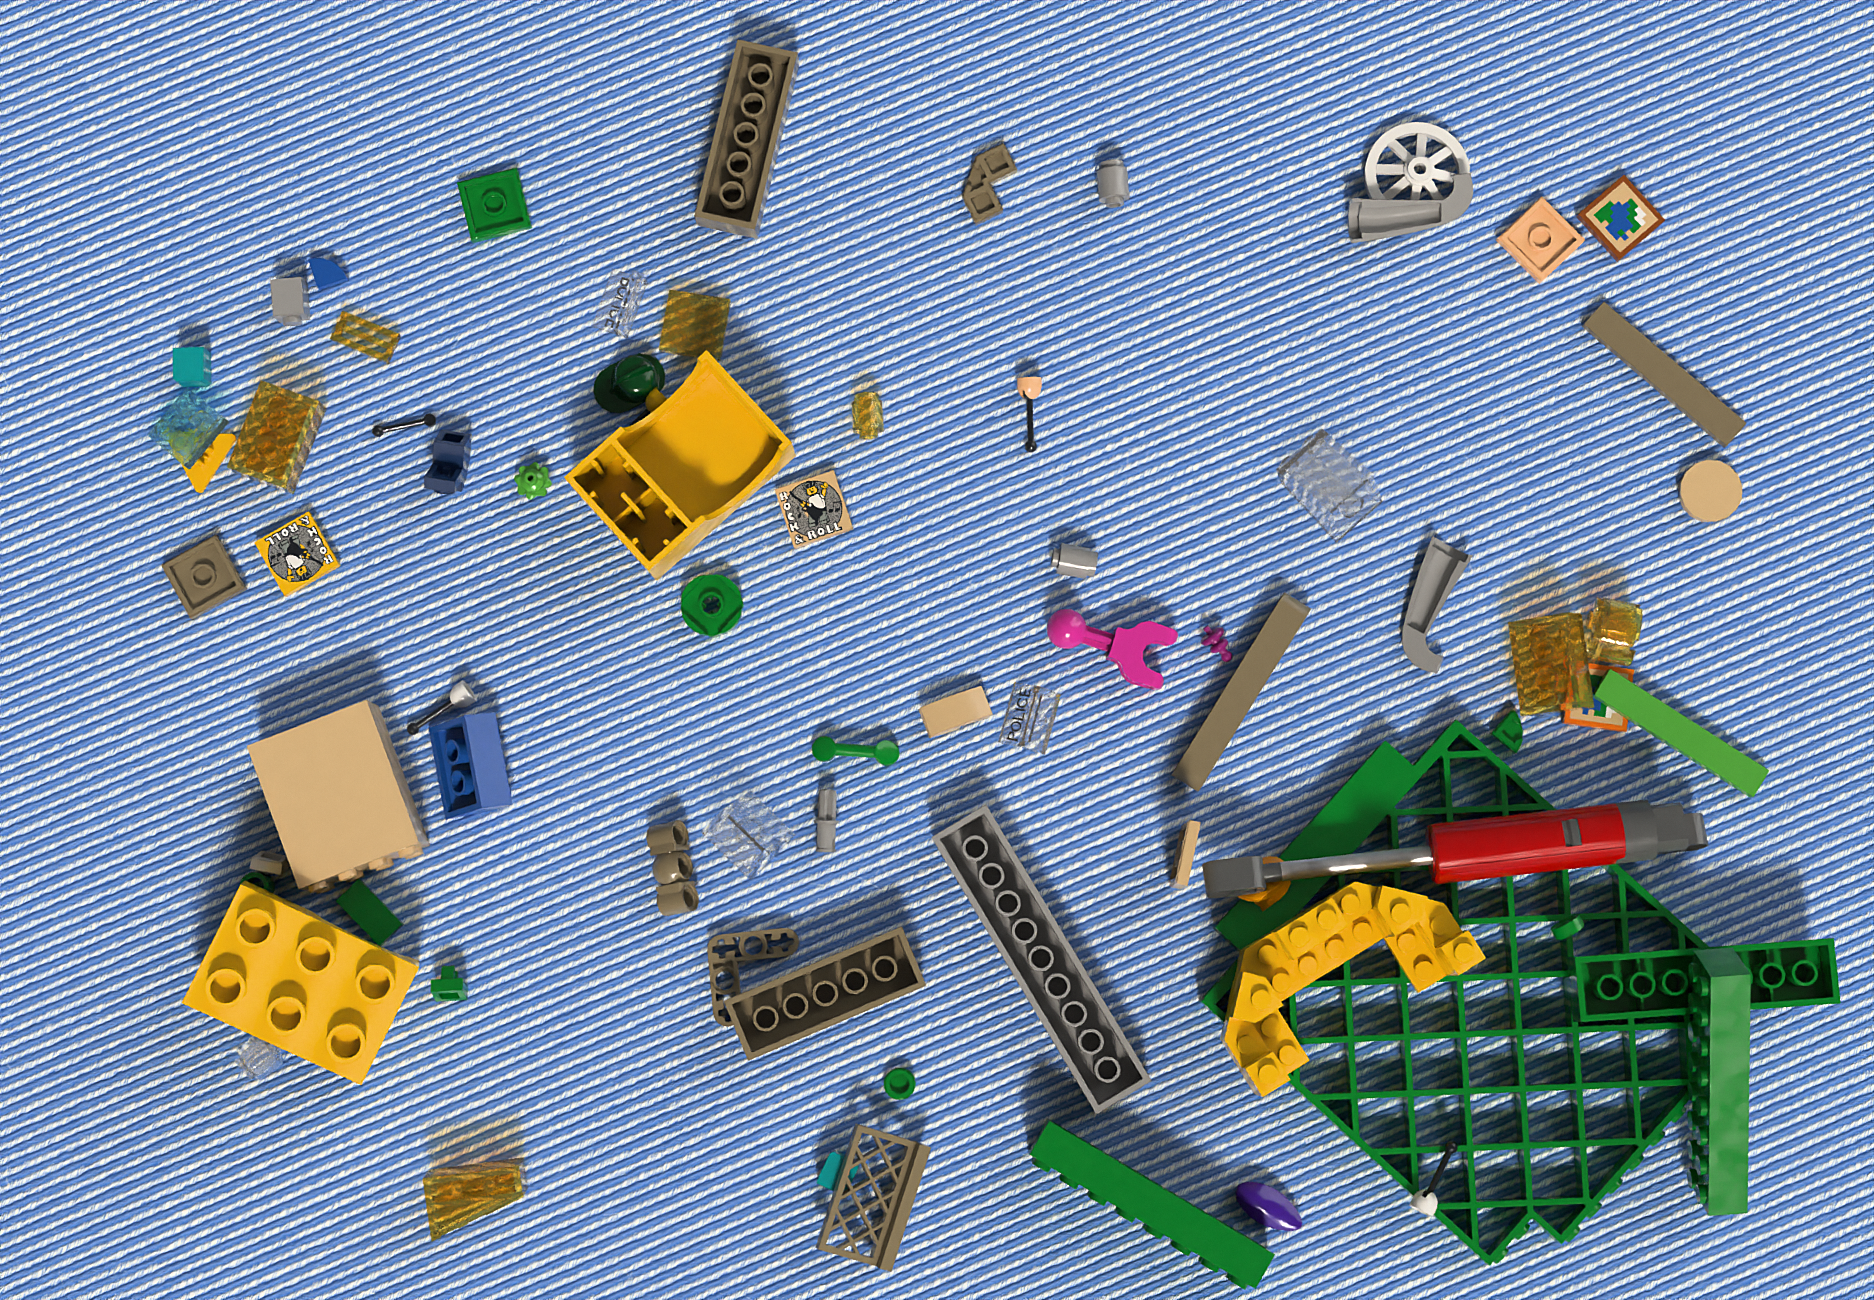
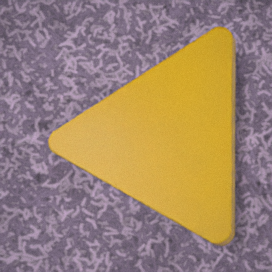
(210, 461)

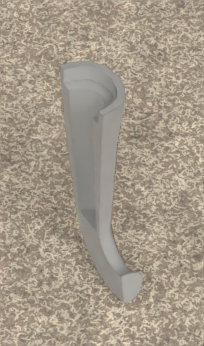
(1389, 218)
(1433, 585)

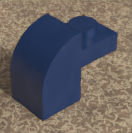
(449, 462)

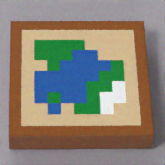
(1620, 218)

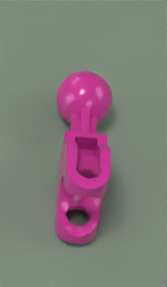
(1124, 647)

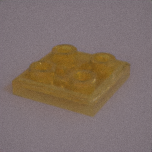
(694, 324)

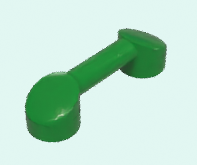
(885, 752)

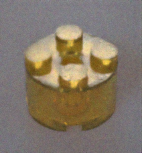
(1613, 631)

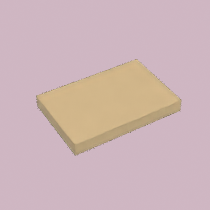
(1184, 854)

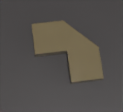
(986, 170)

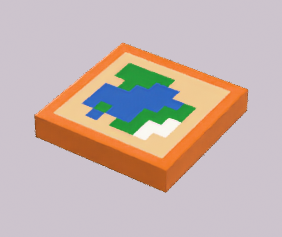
(1600, 716)

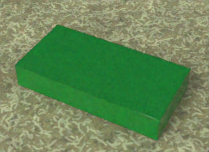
(369, 912)

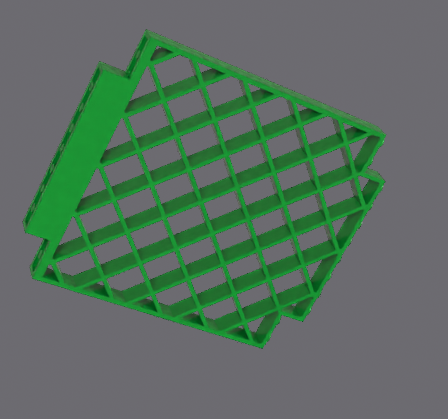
(1338, 831)

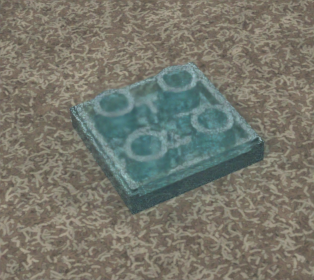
(188, 428)

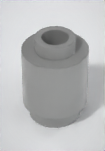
(1112, 183)
(1074, 561)

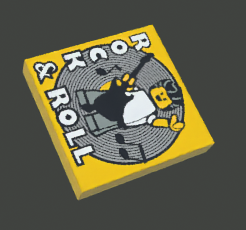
(297, 554)

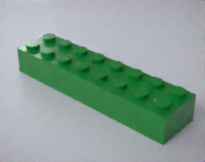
(1660, 981)
(1719, 1080)
(1151, 1203)

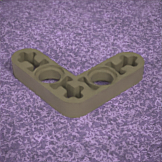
(730, 962)

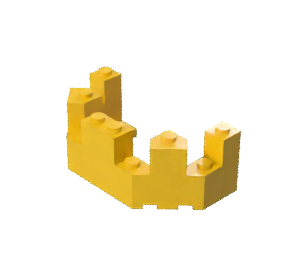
(1319, 940)

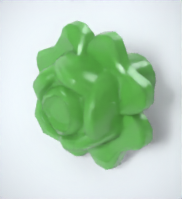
(533, 481)

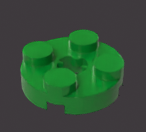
(693, 605)

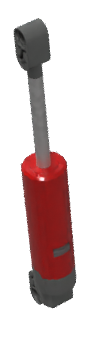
(1494, 847)

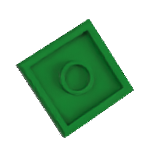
(494, 205)

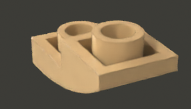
(955, 711)

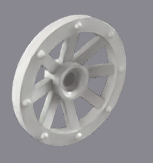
(1409, 176)

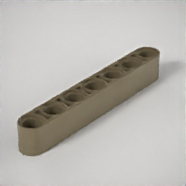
(1241, 691)

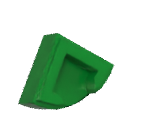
(1509, 731)

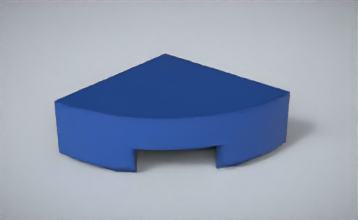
(326, 273)

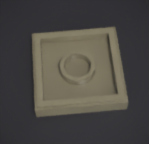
(204, 577)

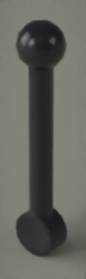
(429, 420)

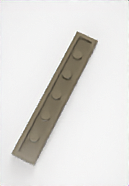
(1664, 374)

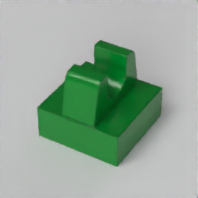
(449, 986)

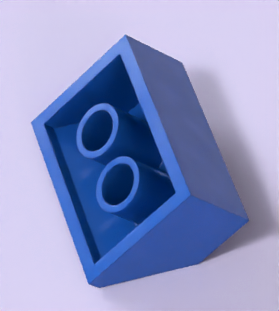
(470, 765)

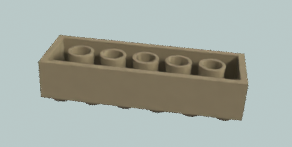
(747, 139)
(824, 993)

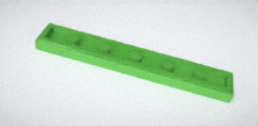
(1680, 733)

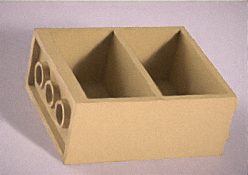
(338, 797)

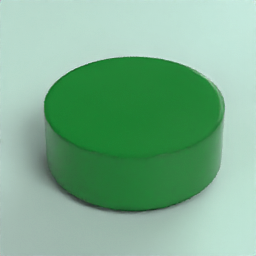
(1567, 927)
(899, 1083)

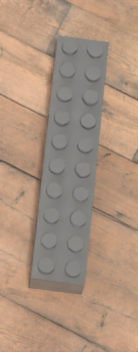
(1041, 959)

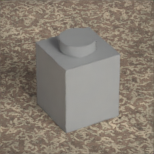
(290, 300)

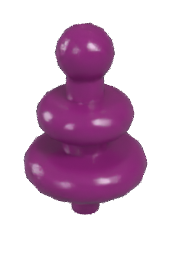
(1218, 645)

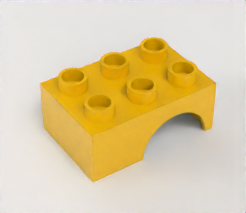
(682, 467)
(301, 982)

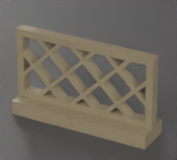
(899, 1198)

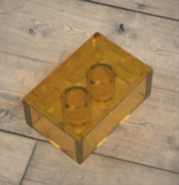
(277, 437)
(1551, 664)

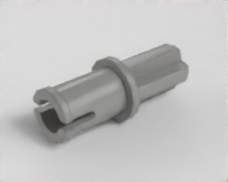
(826, 821)

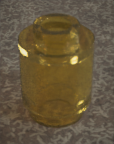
(867, 415)

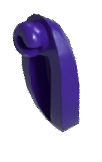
(1268, 1206)

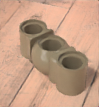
(672, 868)

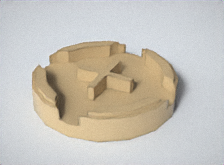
(1710, 491)

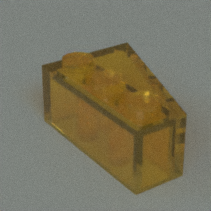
(471, 1191)

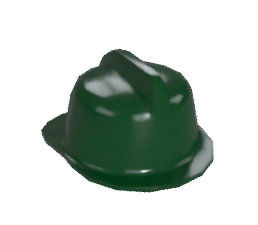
(628, 382)

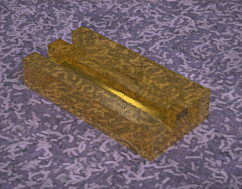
(341, 327)

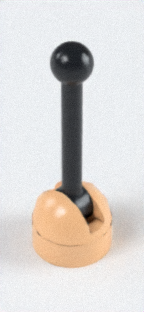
(1029, 389)

